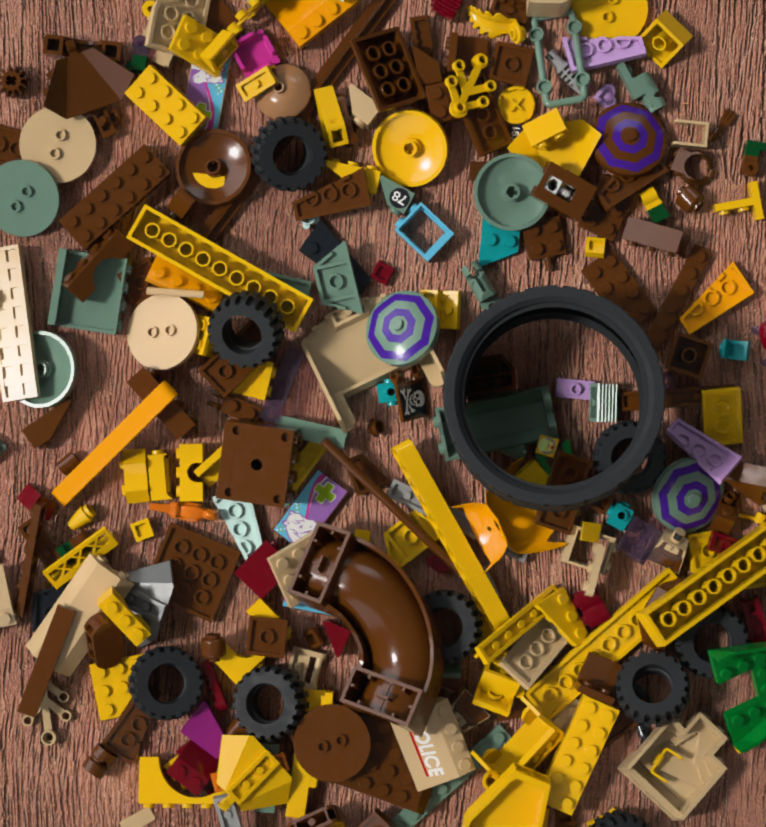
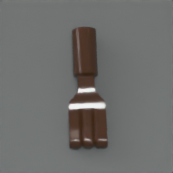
(725, 120)

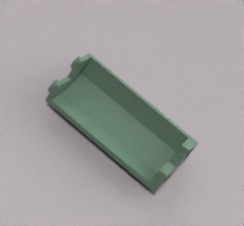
(503, 421)

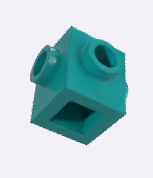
(383, 395)
(613, 519)

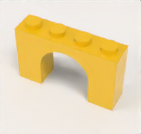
(238, 665)

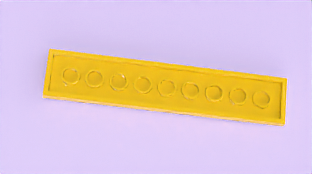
(610, 640)

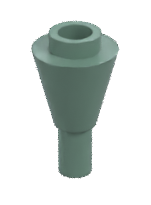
(516, 453)

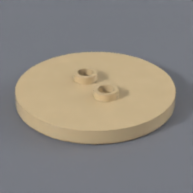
(59, 144)
(163, 332)

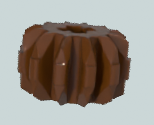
(14, 74)

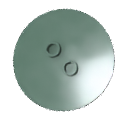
(27, 198)

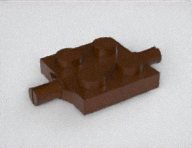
(544, 240)

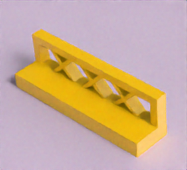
(68, 570)

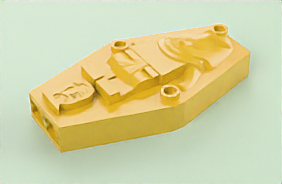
(512, 800)

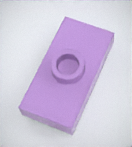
(573, 388)

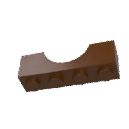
(55, 47)
(80, 281)

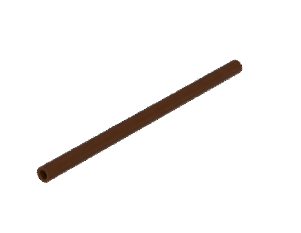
(388, 502)

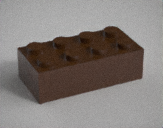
(174, 415)

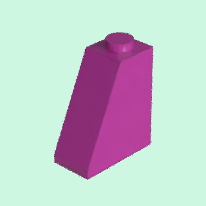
(204, 729)

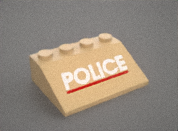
(439, 752)

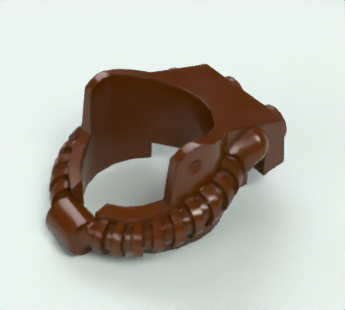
(680, 157)

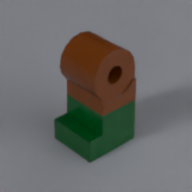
(749, 165)
(72, 543)

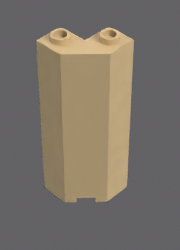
(81, 595)

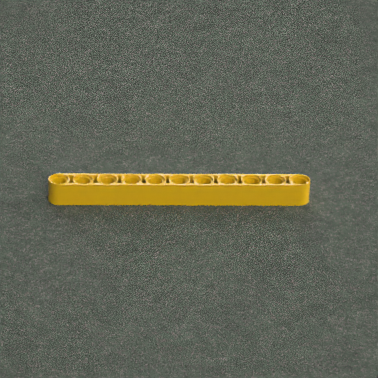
(450, 534)

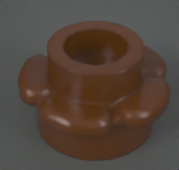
(376, 427)

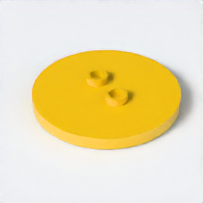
(610, 17)

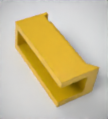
(159, 476)

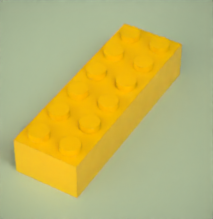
(579, 752)

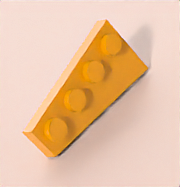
(170, 276)
(720, 297)

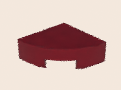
(437, 564)

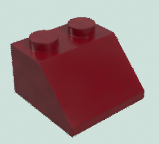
(193, 767)

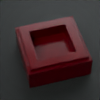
(382, 273)

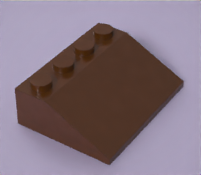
(388, 70)

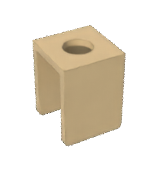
(705, 125)

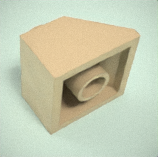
(362, 108)

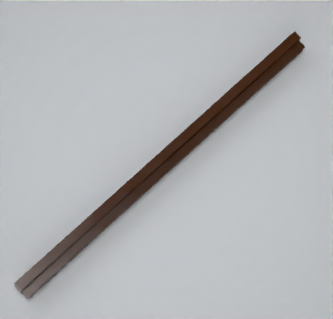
(325, 77)

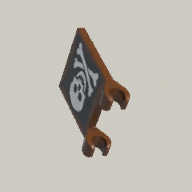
(411, 394)

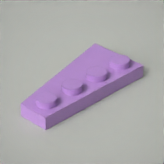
(604, 51)
(710, 455)

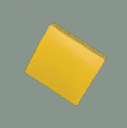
(447, 305)

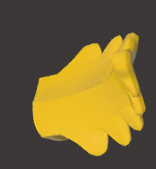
(496, 25)

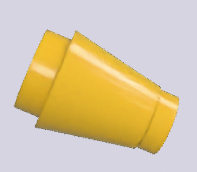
(81, 517)

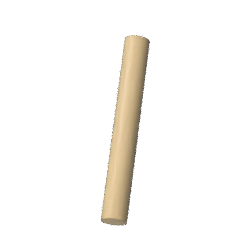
(175, 292)

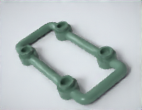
(582, 78)

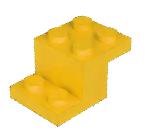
(495, 688)

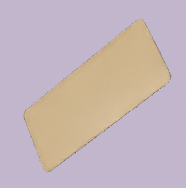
(138, 819)

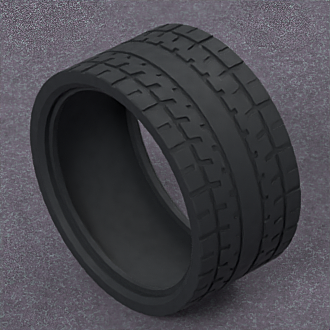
(561, 304)

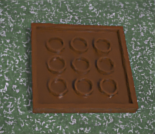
(199, 570)

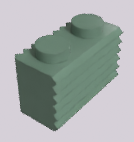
(604, 402)

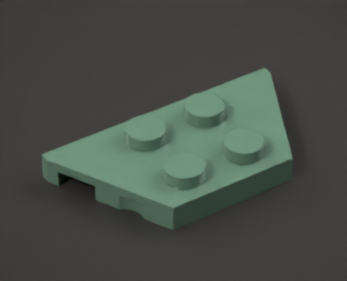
(337, 280)

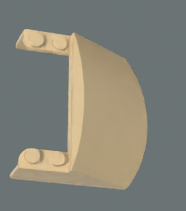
(346, 364)

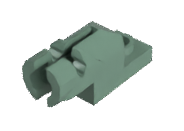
(641, 86)
(480, 285)

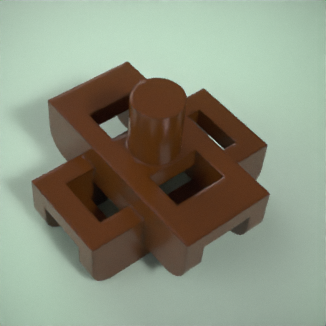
(103, 119)

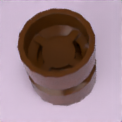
(99, 761)

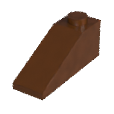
(47, 425)

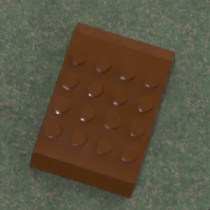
(386, 770)

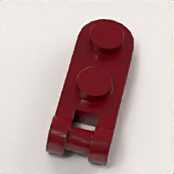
(754, 620)
(214, 685)

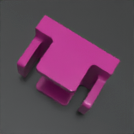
(255, 53)

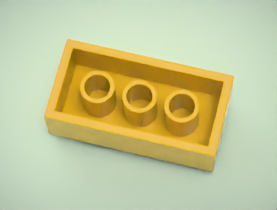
(166, 105)

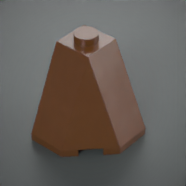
(749, 481)

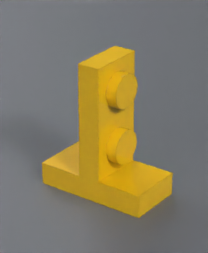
(743, 204)

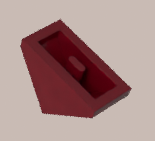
(31, 495)
(337, 634)

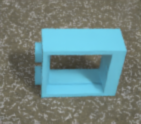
(413, 210)

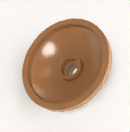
(291, 98)

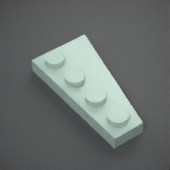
(241, 523)

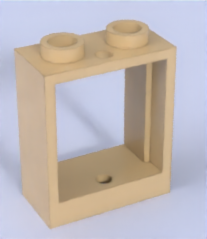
(567, 549)

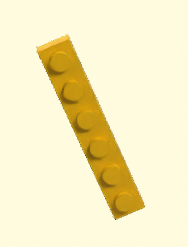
(512, 629)

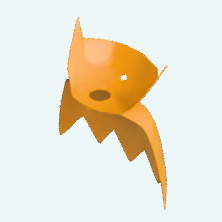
(513, 529)

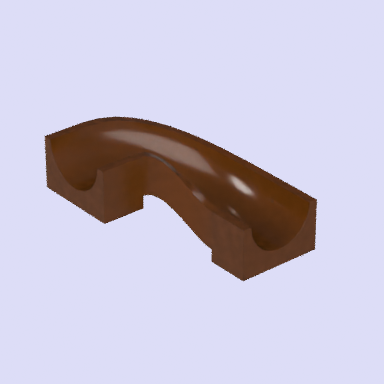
(387, 616)

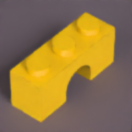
(189, 489)
(130, 624)

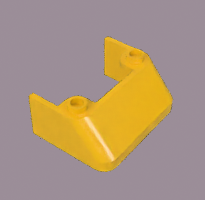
(527, 746)

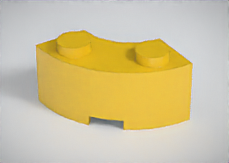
(135, 475)

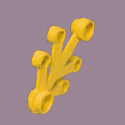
(243, 15)
(467, 86)

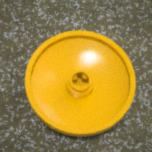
(410, 147)

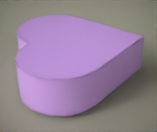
(605, 96)

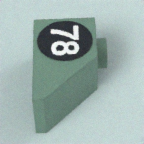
(396, 196)

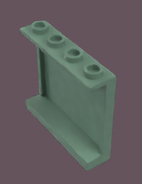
(103, 307)

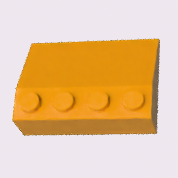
(308, 18)

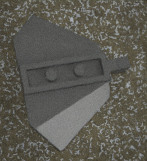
(151, 595)

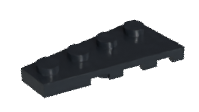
(321, 243)

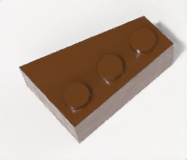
(655, 237)

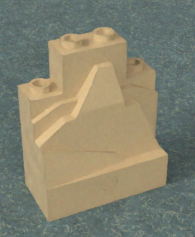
(686, 778)

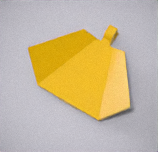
(569, 153)
(250, 774)

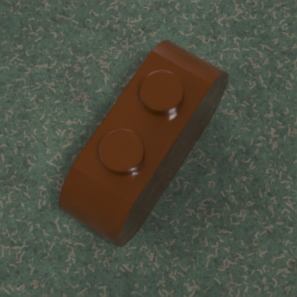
(104, 641)
(324, 817)

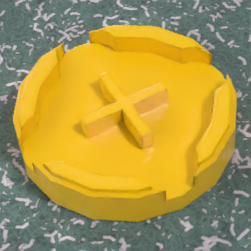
(516, 105)

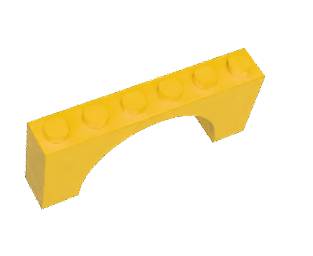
(156, 789)

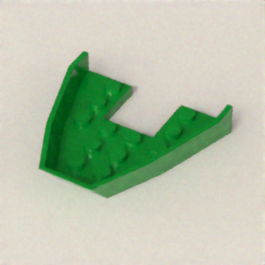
(747, 720)

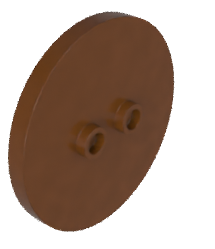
(332, 742)

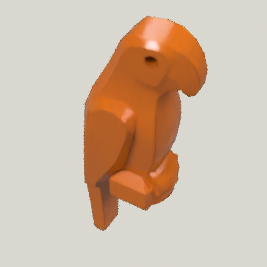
(186, 511)

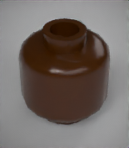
(689, 199)
(213, 647)

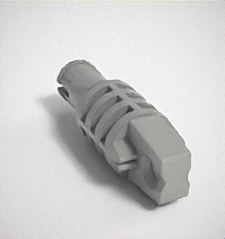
(563, 70)

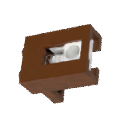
(576, 200)

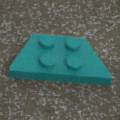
(496, 243)

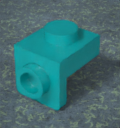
(735, 350)

